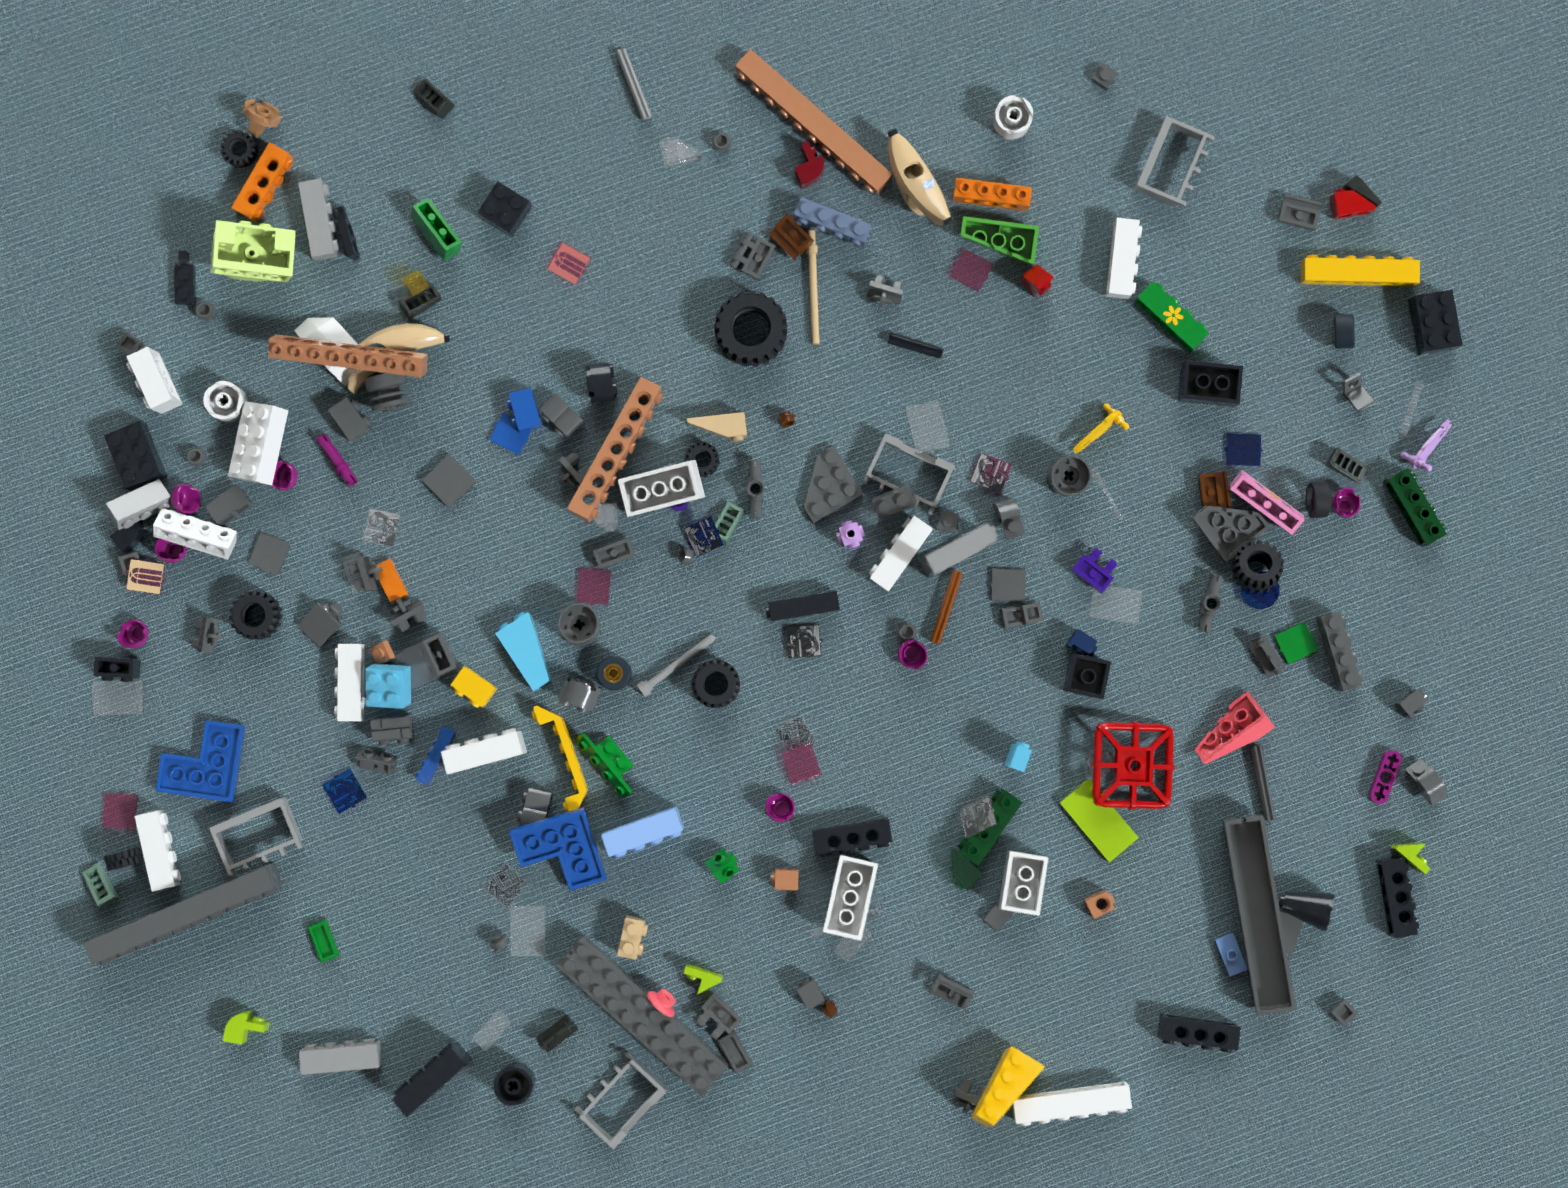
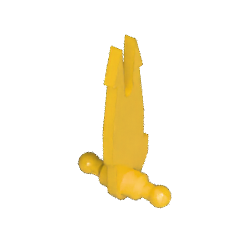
(1113, 417)

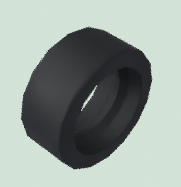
(1318, 499)

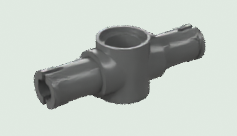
(755, 499)
(1212, 593)

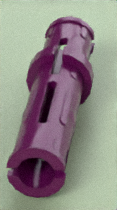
(334, 456)

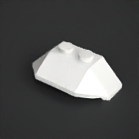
(328, 330)

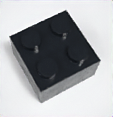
(504, 209)
(1087, 676)

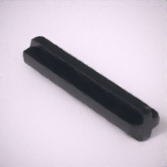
(915, 345)

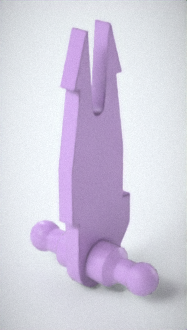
(1419, 460)

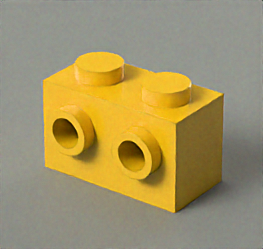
(474, 687)

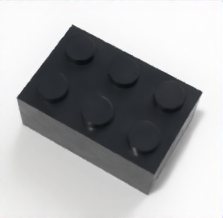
(1435, 322)
(1210, 383)
(135, 455)

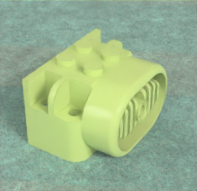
(270, 250)

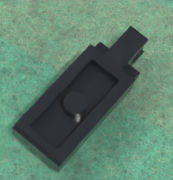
(346, 232)
(184, 280)

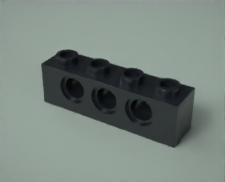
(822, 835)
(1410, 924)
(1170, 1023)

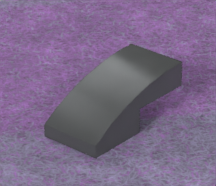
(1021, 615)

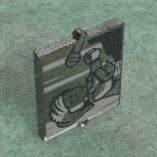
(803, 641)

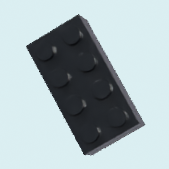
(428, 1082)

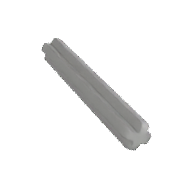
(633, 84)

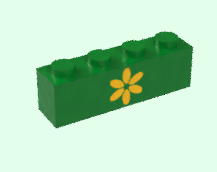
(1171, 316)

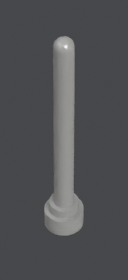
(647, 686)

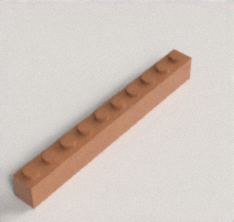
(813, 122)

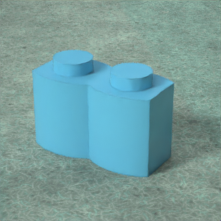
(1018, 756)

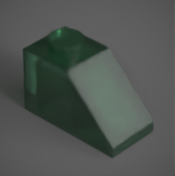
(963, 871)

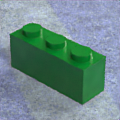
(435, 229)

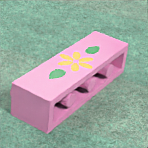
(1267, 502)

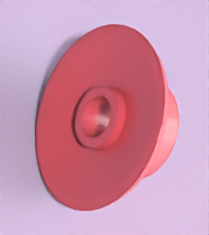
(662, 1001)

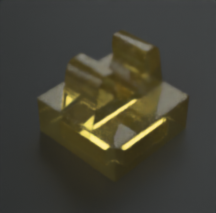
(415, 282)

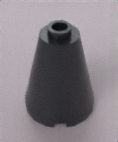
(1309, 907)

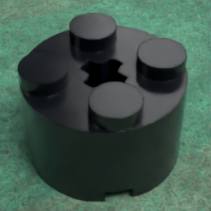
(600, 382)
(525, 1084)

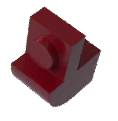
(812, 170)

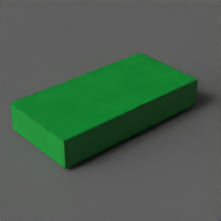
(323, 941)

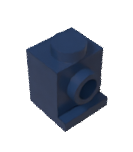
(1082, 643)

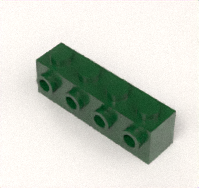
(1415, 507)
(978, 845)

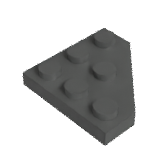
(829, 486)
(1229, 528)

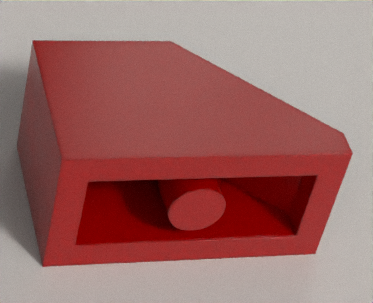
(1349, 204)

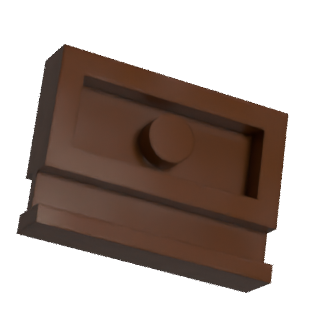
(791, 237)
(1214, 489)

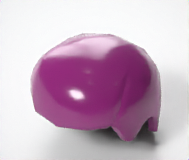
(285, 476)
(185, 499)
(1346, 503)
(169, 551)
(133, 634)
(912, 654)
(780, 807)

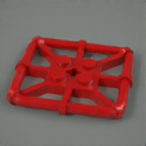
(1123, 758)

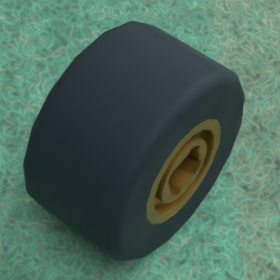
(1344, 331)
(613, 673)

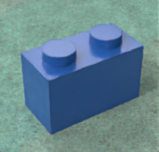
(524, 410)

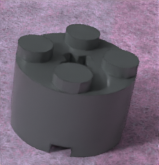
(579, 693)

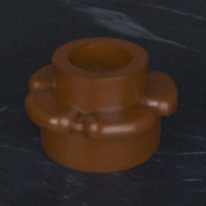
(786, 419)
(829, 1009)

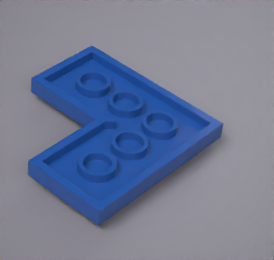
(213, 773)
(566, 837)

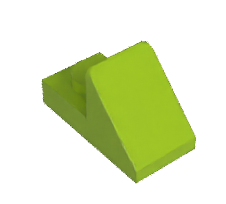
(1409, 852)
(708, 977)

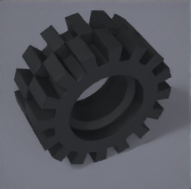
(247, 157)
(710, 451)
(123, 859)

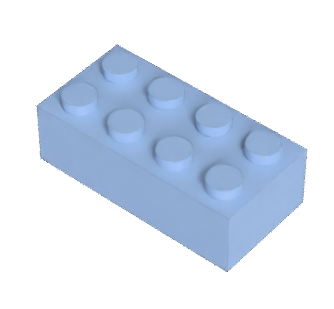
(646, 830)

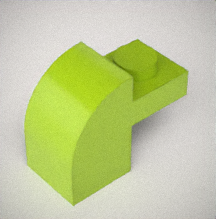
(239, 1026)

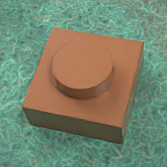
(382, 652)

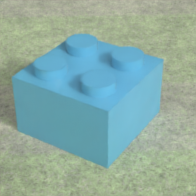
(388, 686)

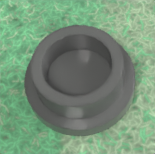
(721, 142)
(205, 310)
(196, 456)
(907, 632)
(499, 941)

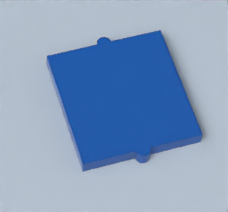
(507, 436)

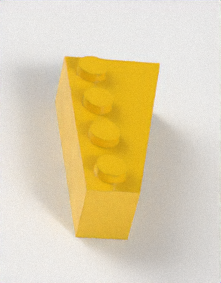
(1006, 1084)

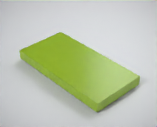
(1100, 824)

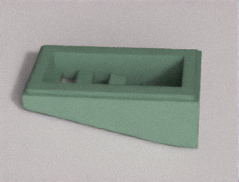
(729, 506)
(94, 889)

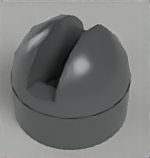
(685, 555)

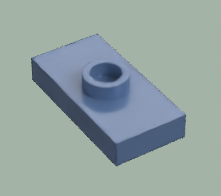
(1230, 954)

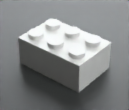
(153, 380)
(1023, 882)

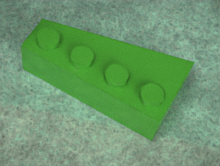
(1005, 238)

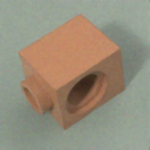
(785, 879)
(1090, 903)

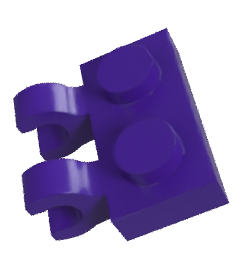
(1092, 573)

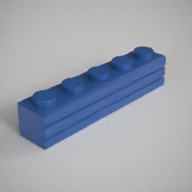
(435, 756)

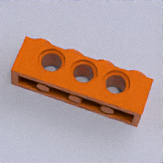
(262, 172)
(992, 194)

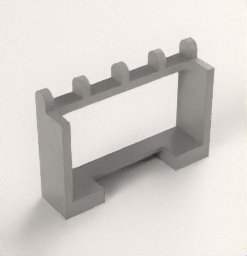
(1187, 130)
(897, 444)
(222, 848)
(651, 1100)

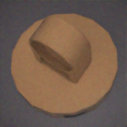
(261, 116)

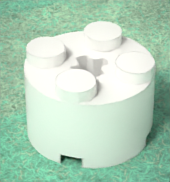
(1008, 127)
(221, 392)

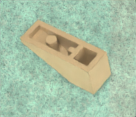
(726, 425)

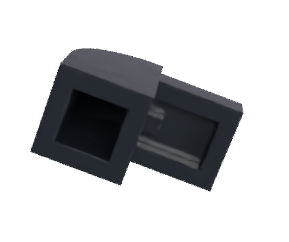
(128, 537)

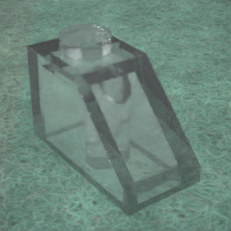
(677, 152)
(607, 517)

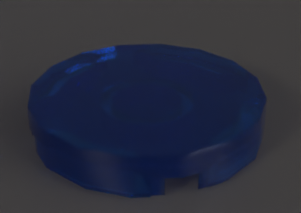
(1263, 600)

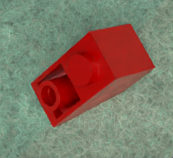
(1037, 280)

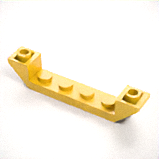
(544, 716)

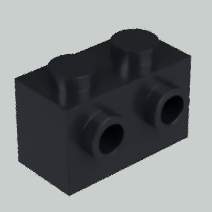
(121, 668)

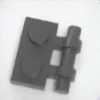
(757, 259)

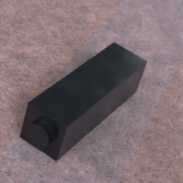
(803, 606)

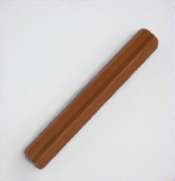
(946, 607)

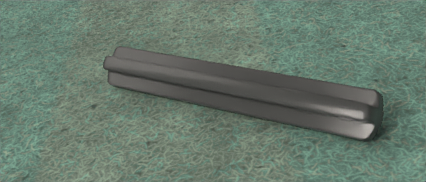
(1262, 782)

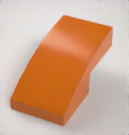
(391, 581)

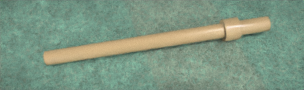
(812, 250)

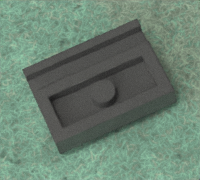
(1299, 212)

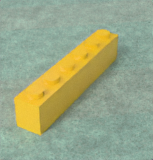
(1359, 271)

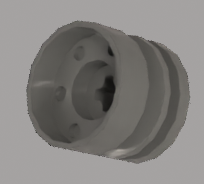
(387, 391)
(1079, 476)
(569, 619)

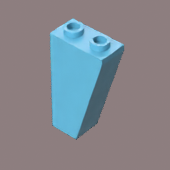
(524, 648)

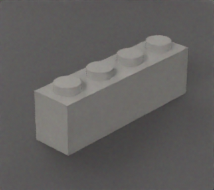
(318, 219)
(340, 1057)

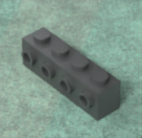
(1339, 652)

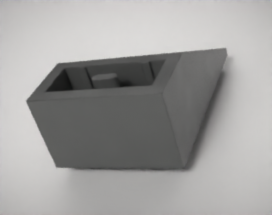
(428, 660)

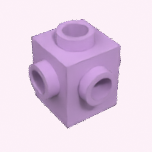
(850, 542)

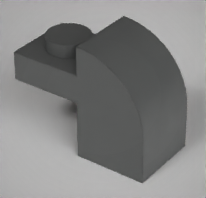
(1009, 516)
(1428, 782)

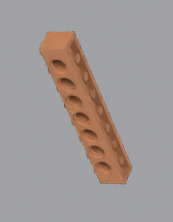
(347, 355)
(642, 390)

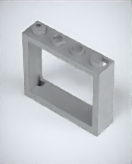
(959, 550)

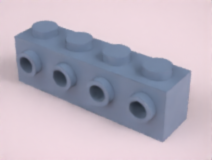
(832, 222)

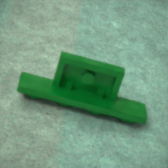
(609, 760)

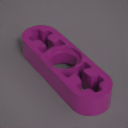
(1385, 792)

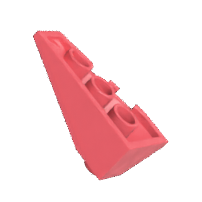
(1239, 727)

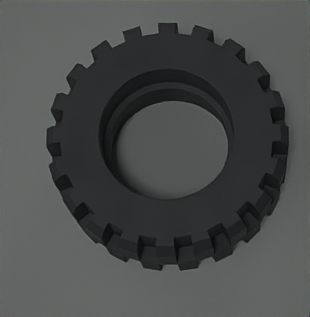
(750, 303)

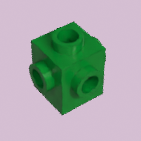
(723, 865)

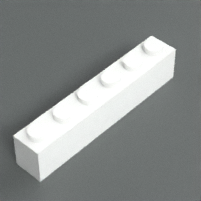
(1072, 1102)

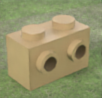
(631, 937)

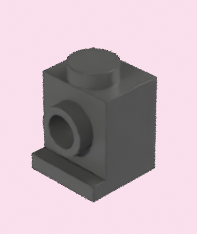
(1411, 702)

